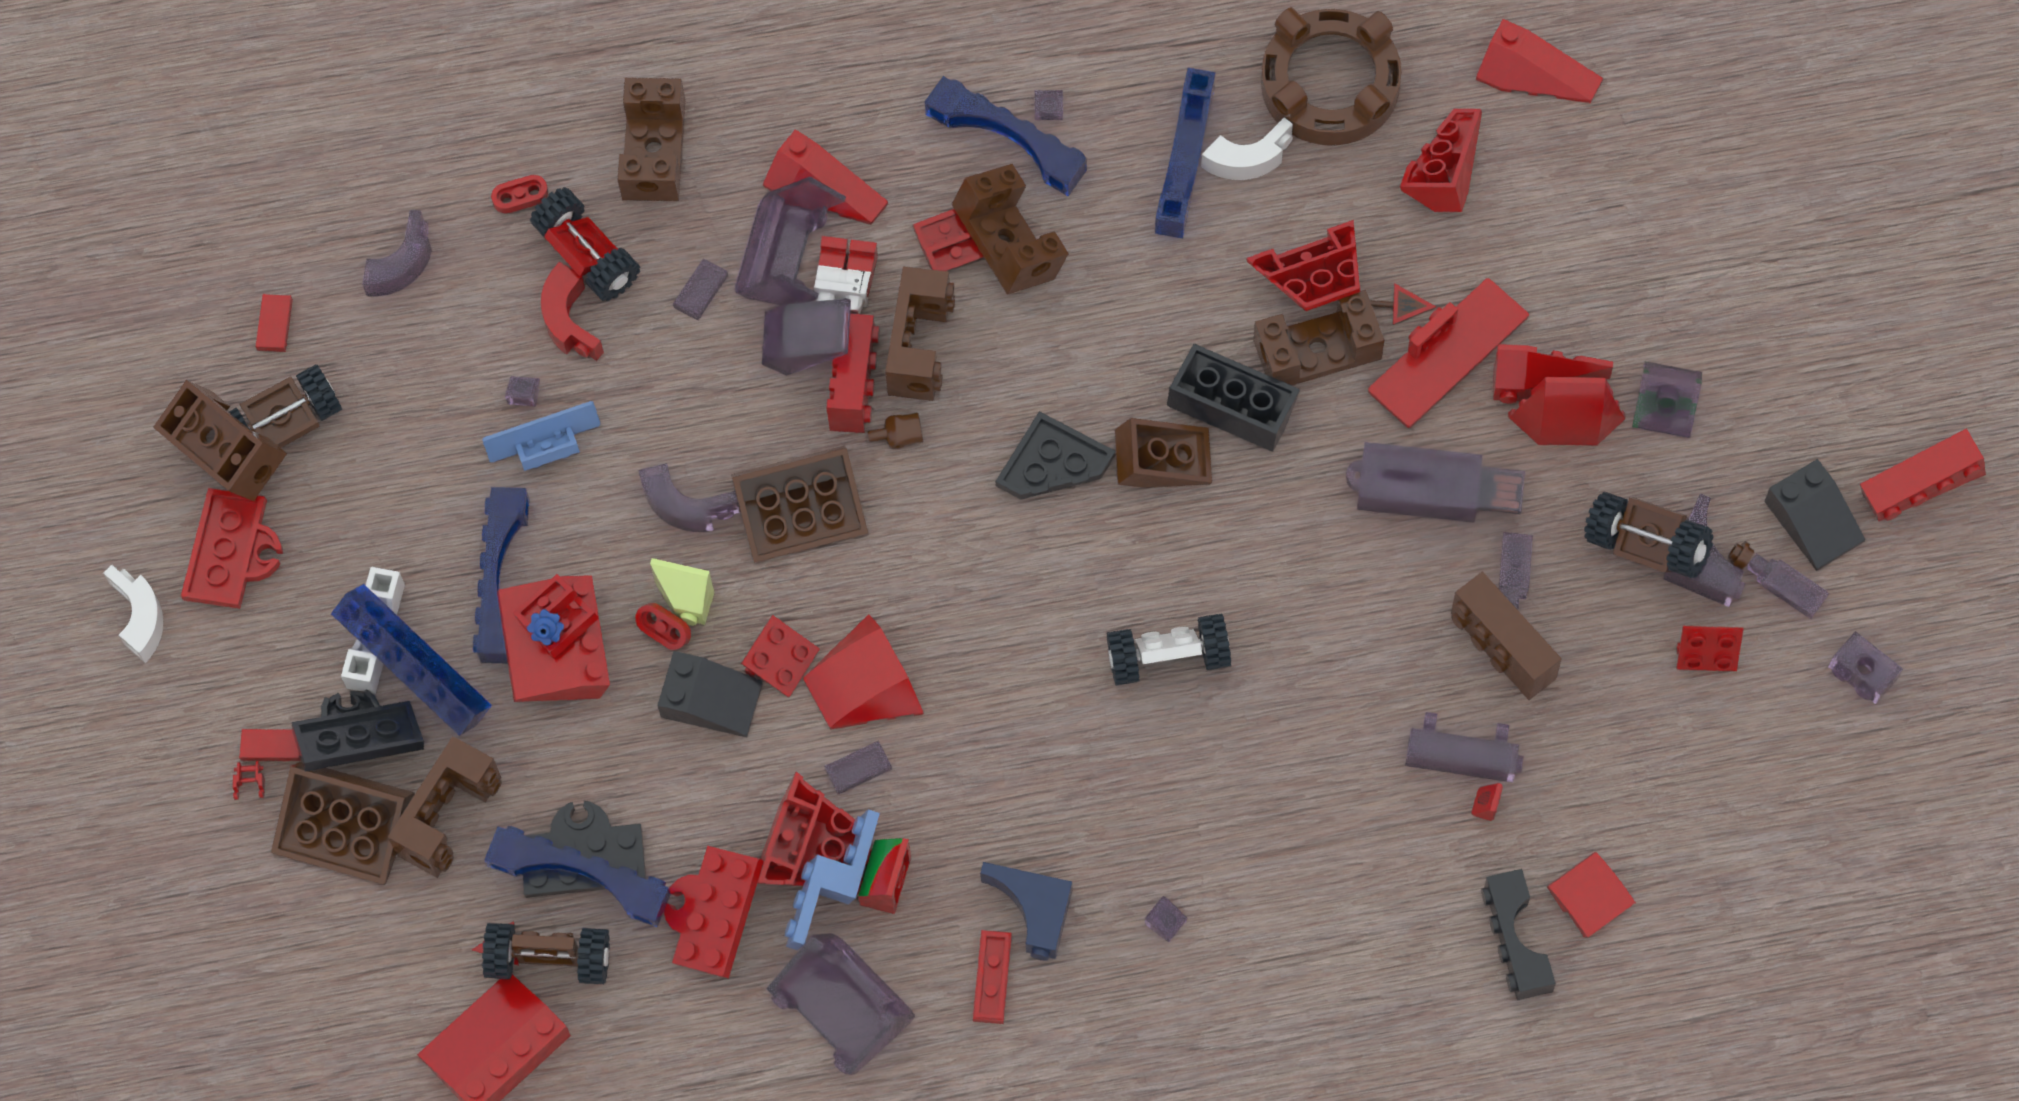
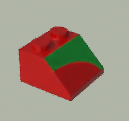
(885, 874)

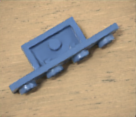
(543, 438)

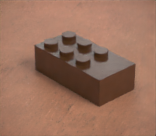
(1505, 636)

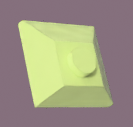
(684, 589)

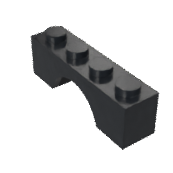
(1528, 971)

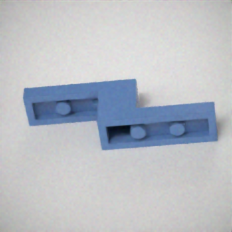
(831, 879)

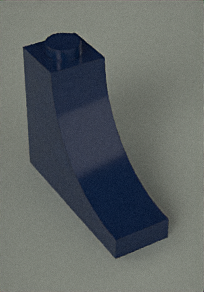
(1041, 901)

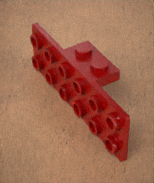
(1447, 351)

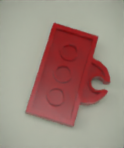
(229, 550)
(713, 910)

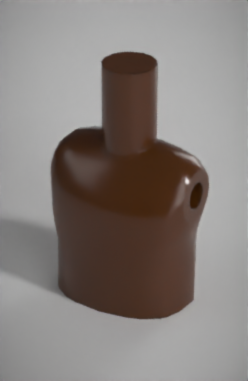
(899, 431)

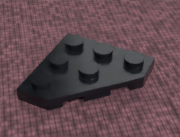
(1053, 459)

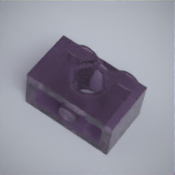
(1860, 652)

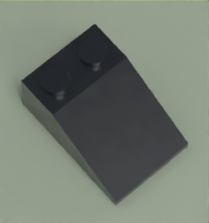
(1815, 514)
(708, 695)

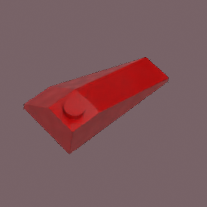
(1521, 369)

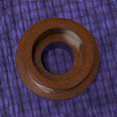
(1741, 555)

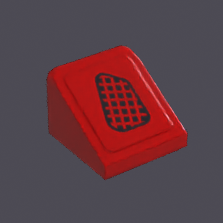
(1487, 801)

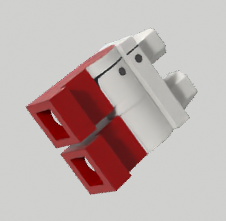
(838, 283)

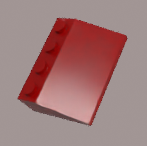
(534, 673)
(495, 1043)

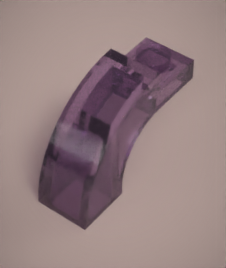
(403, 266)

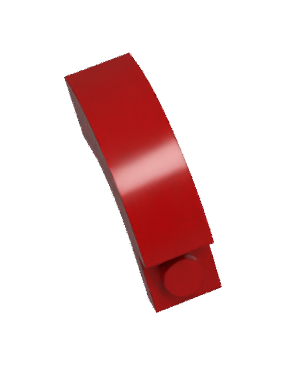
(557, 297)

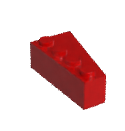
(852, 383)
(1924, 476)

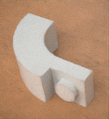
(1251, 160)
(146, 621)

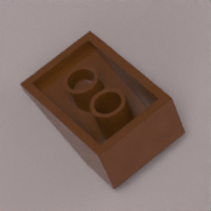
(1162, 454)

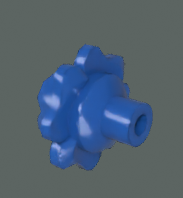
(545, 627)

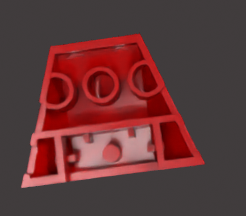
(1315, 271)
(1569, 411)
(862, 680)
(801, 830)

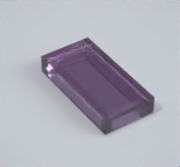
(700, 289)
(858, 767)

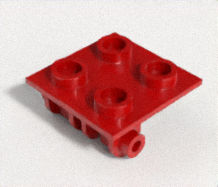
(1709, 648)
(780, 656)

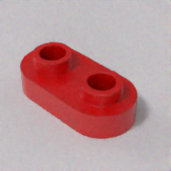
(519, 192)
(664, 627)

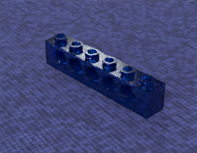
(411, 659)

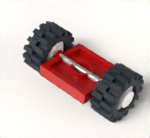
(584, 244)

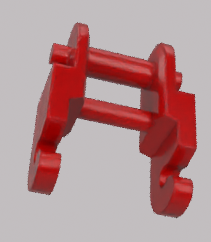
(238, 780)

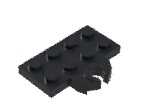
(356, 732)
(593, 837)

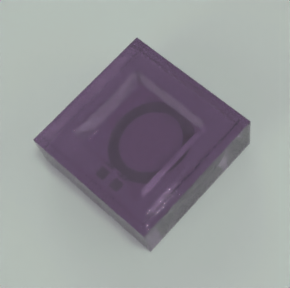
(1048, 104)

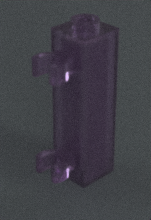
(1463, 754)

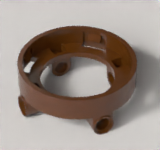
(1289, 100)

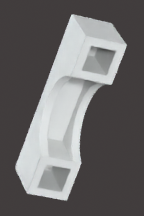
(361, 667)

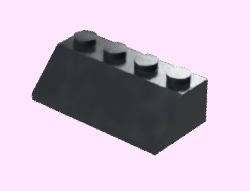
(1232, 397)

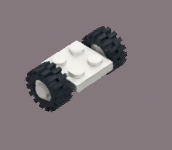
(1174, 645)

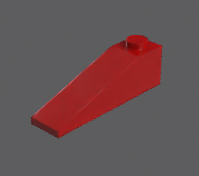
(1530, 64)
(804, 158)
(1445, 167)

